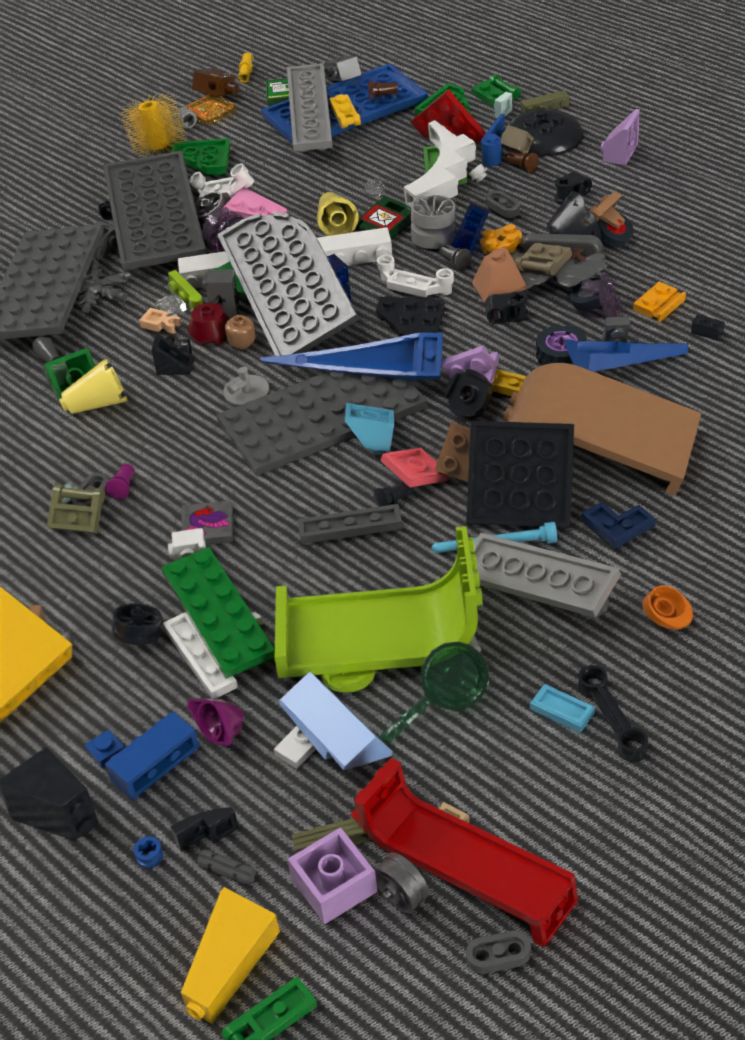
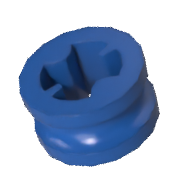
(154, 857)

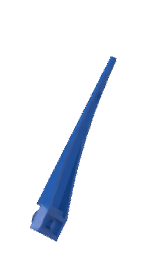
(403, 357)

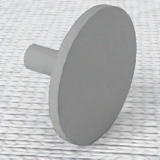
(245, 388)

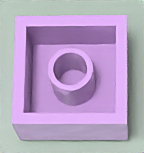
(332, 875)

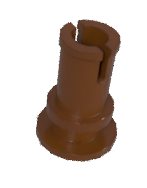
(381, 89)
(525, 161)

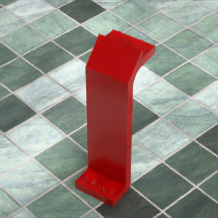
(465, 854)

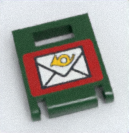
(385, 214)

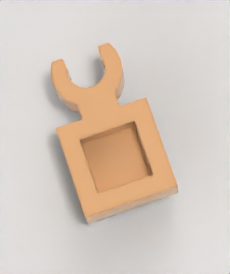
(158, 319)

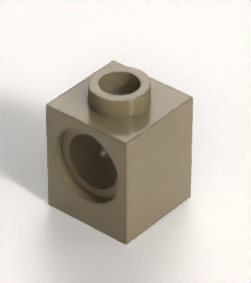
(516, 140)

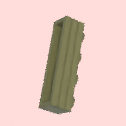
(549, 101)
(305, 838)

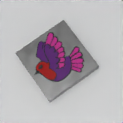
(213, 518)

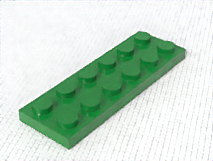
(218, 612)

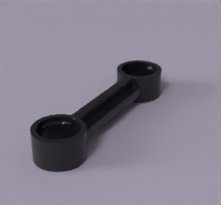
(613, 713)

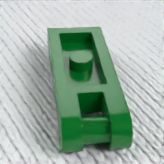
(273, 1013)

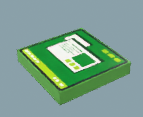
(277, 91)

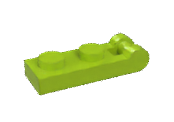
(184, 290)

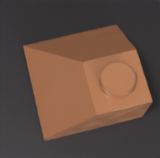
(498, 275)

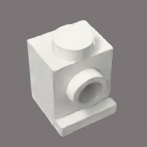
(186, 543)

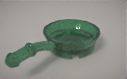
(452, 678)

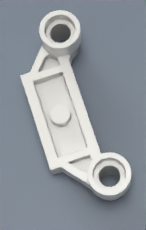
(226, 186)
(414, 283)

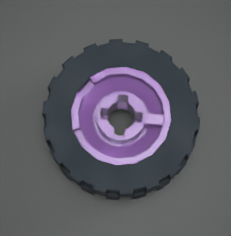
(551, 344)

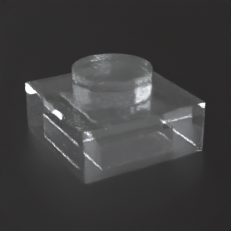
(171, 304)

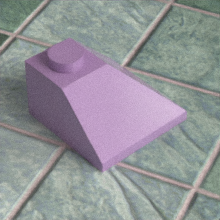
(622, 140)

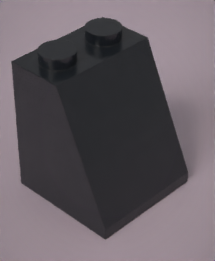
(48, 797)

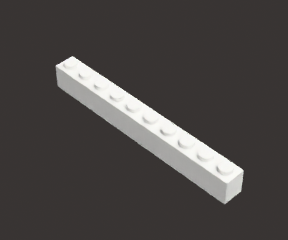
(350, 247)

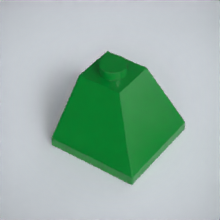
(67, 370)

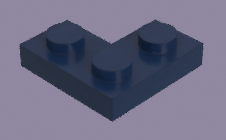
(618, 529)

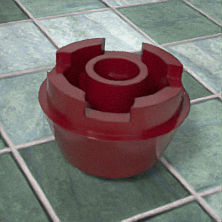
(208, 324)

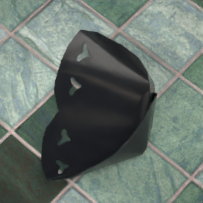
(570, 218)

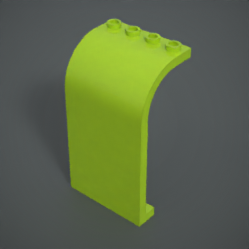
(379, 625)

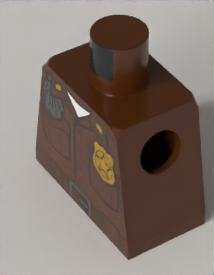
(221, 82)

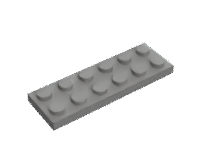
(544, 575)

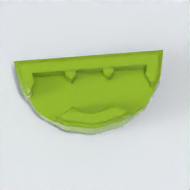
(348, 681)

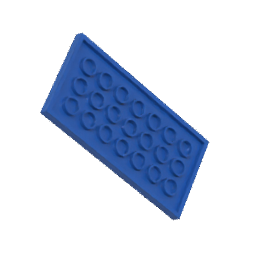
(357, 90)

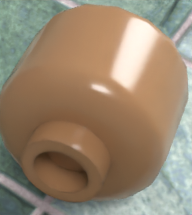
(240, 332)

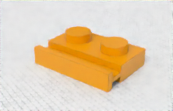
(659, 301)

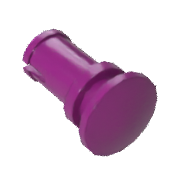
(119, 484)

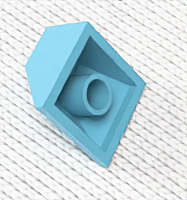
(371, 426)

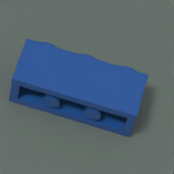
(152, 755)

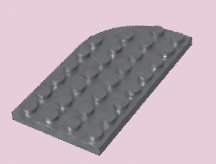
(287, 281)

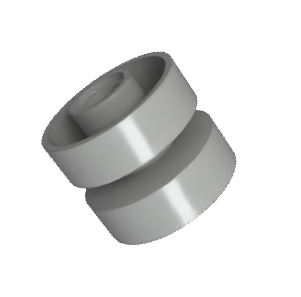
(432, 221)

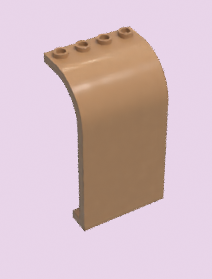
(610, 419)

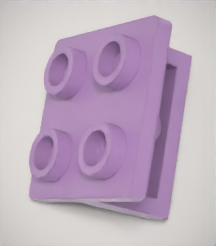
(475, 359)

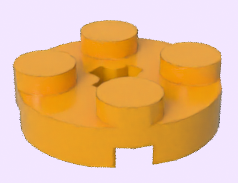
(496, 239)

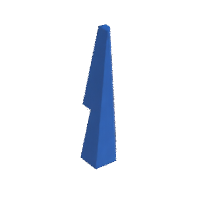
(611, 354)

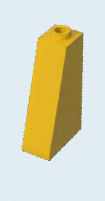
(227, 954)

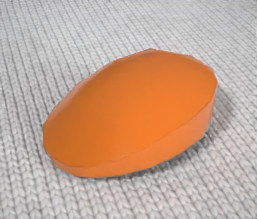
(668, 607)

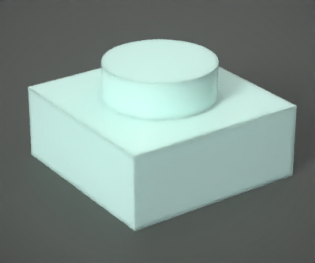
(503, 104)

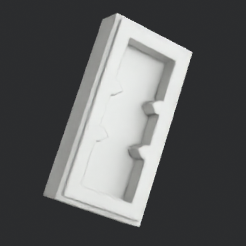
(294, 748)

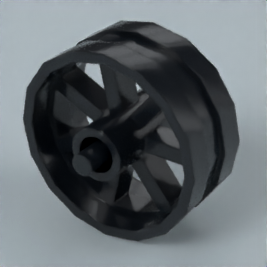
(136, 624)

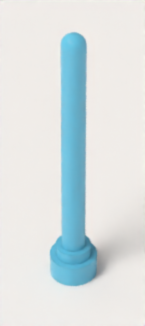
(545, 533)

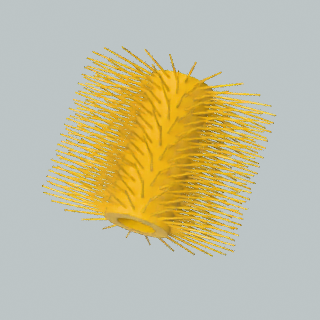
(154, 125)

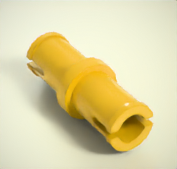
(245, 67)

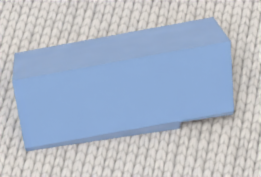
(332, 725)

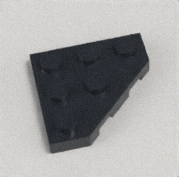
(411, 314)

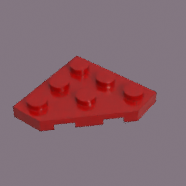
(451, 115)

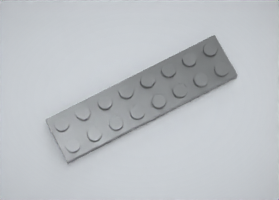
(309, 108)

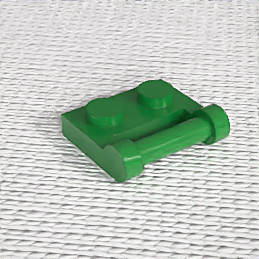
(488, 90)

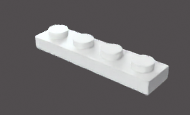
(197, 656)

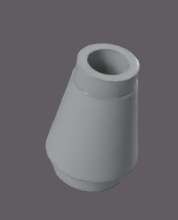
(187, 117)

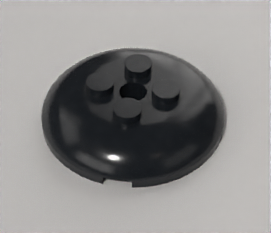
(551, 130)

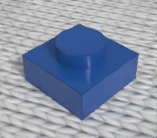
(104, 747)

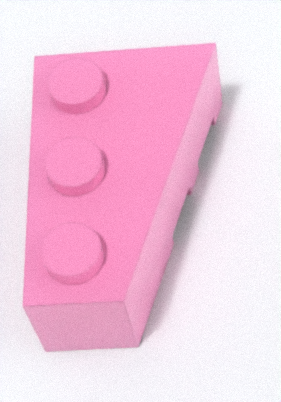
(250, 203)

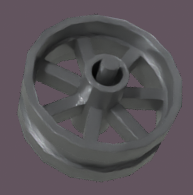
(207, 204)
(400, 882)

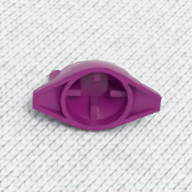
(216, 719)

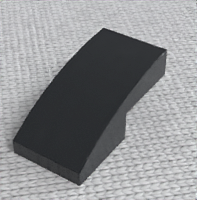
(211, 823)

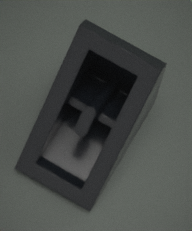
(170, 358)

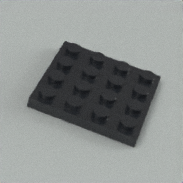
(520, 473)

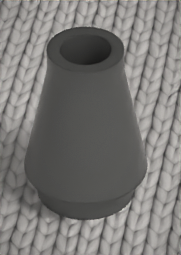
(45, 349)

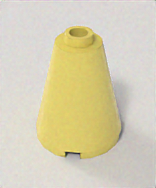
(336, 214)
(94, 390)

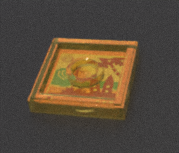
(211, 109)

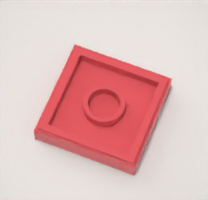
(413, 467)

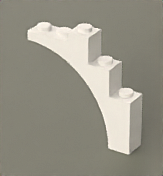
(449, 167)

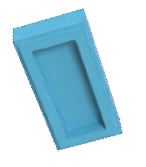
(562, 708)

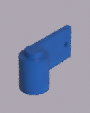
(492, 143)

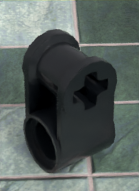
(571, 183)
(505, 308)

